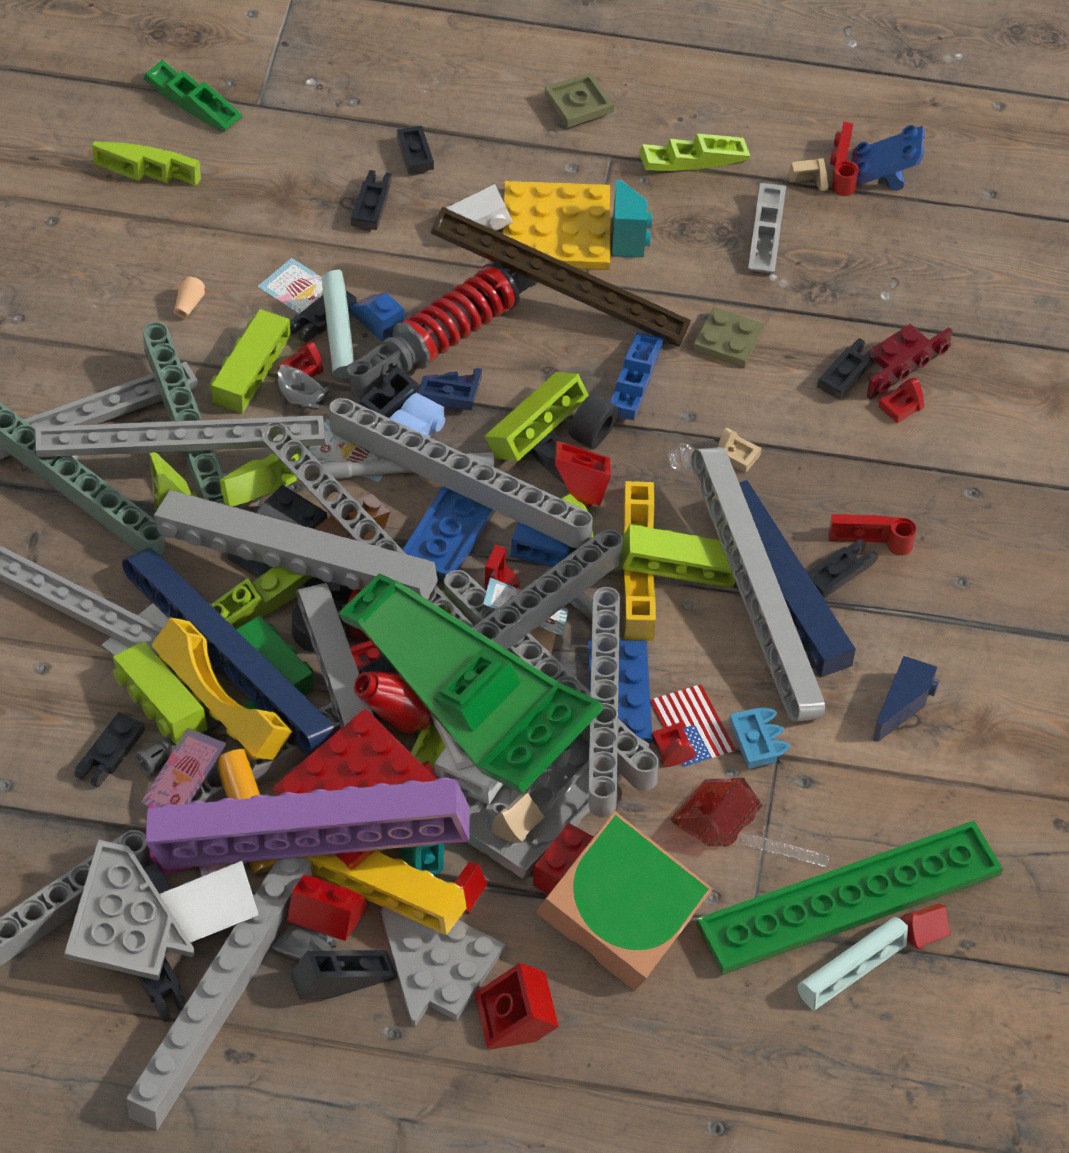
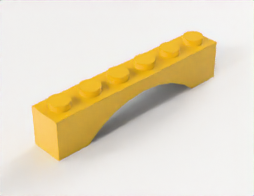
(638, 586)
(187, 654)

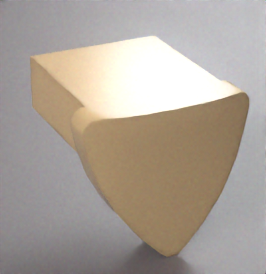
(809, 170)
(740, 452)
(517, 819)

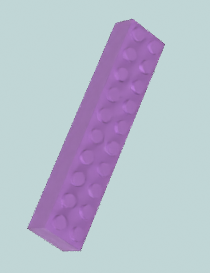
(308, 823)

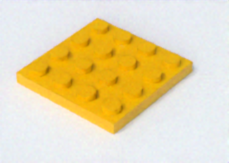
(561, 220)

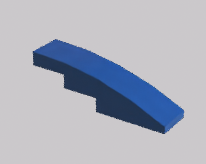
(636, 374)

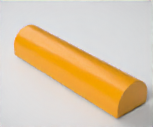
(240, 784)

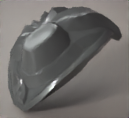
(300, 388)
(301, 939)

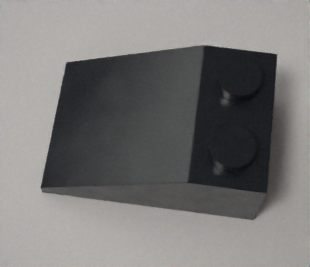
(288, 507)

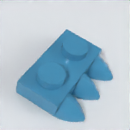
(757, 737)

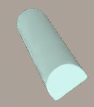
(337, 323)
(853, 963)

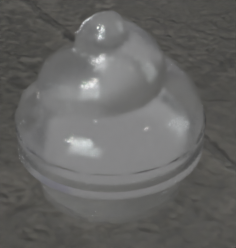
(681, 456)

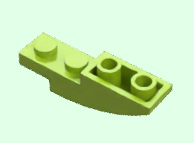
(256, 480)
(259, 597)

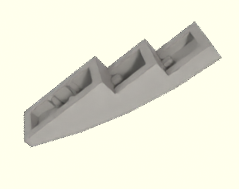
(767, 228)

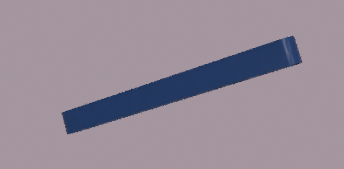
(229, 649)

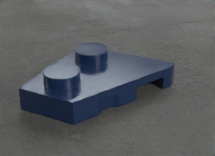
(452, 389)

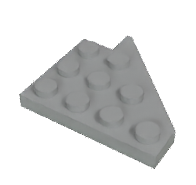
(123, 917)
(436, 967)

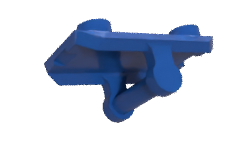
(890, 157)

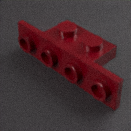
(904, 354)

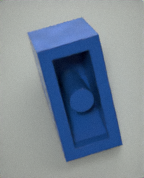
(378, 314)

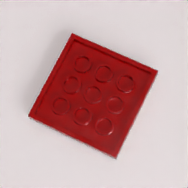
(358, 757)

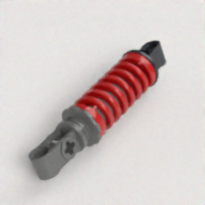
(440, 325)

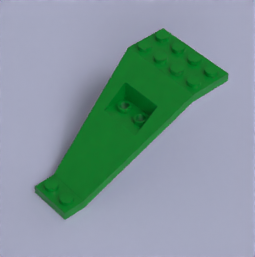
(485, 697)

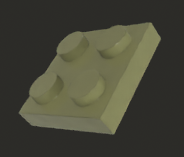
(579, 99)
(728, 337)

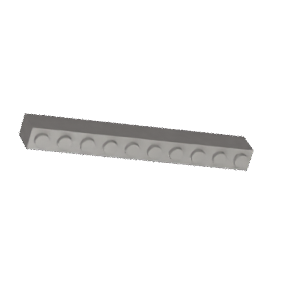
(288, 545)
(215, 996)

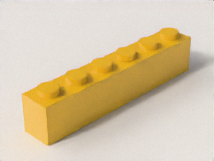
(396, 888)

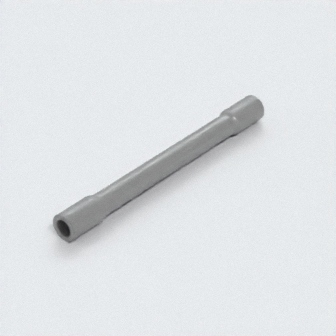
(348, 469)

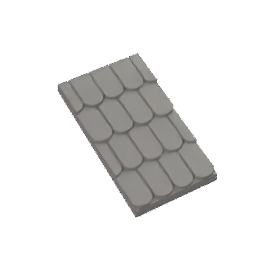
(560, 796)

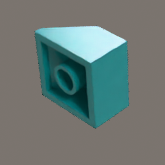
(630, 222)

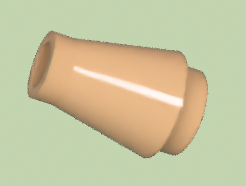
(189, 294)

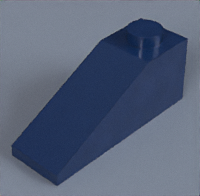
(907, 695)

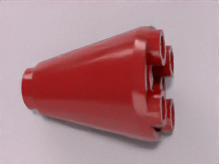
(392, 700)

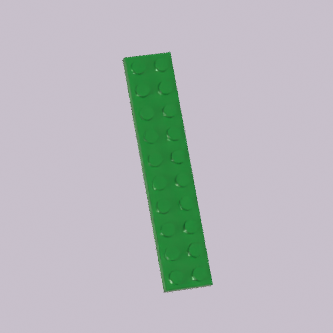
(848, 897)

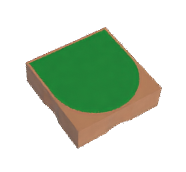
(624, 900)

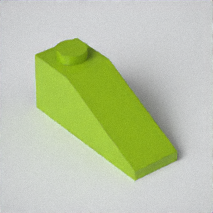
(165, 479)

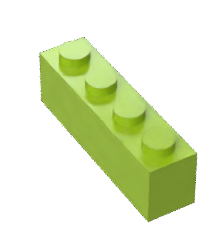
(250, 361)
(536, 416)
(675, 556)
(158, 692)

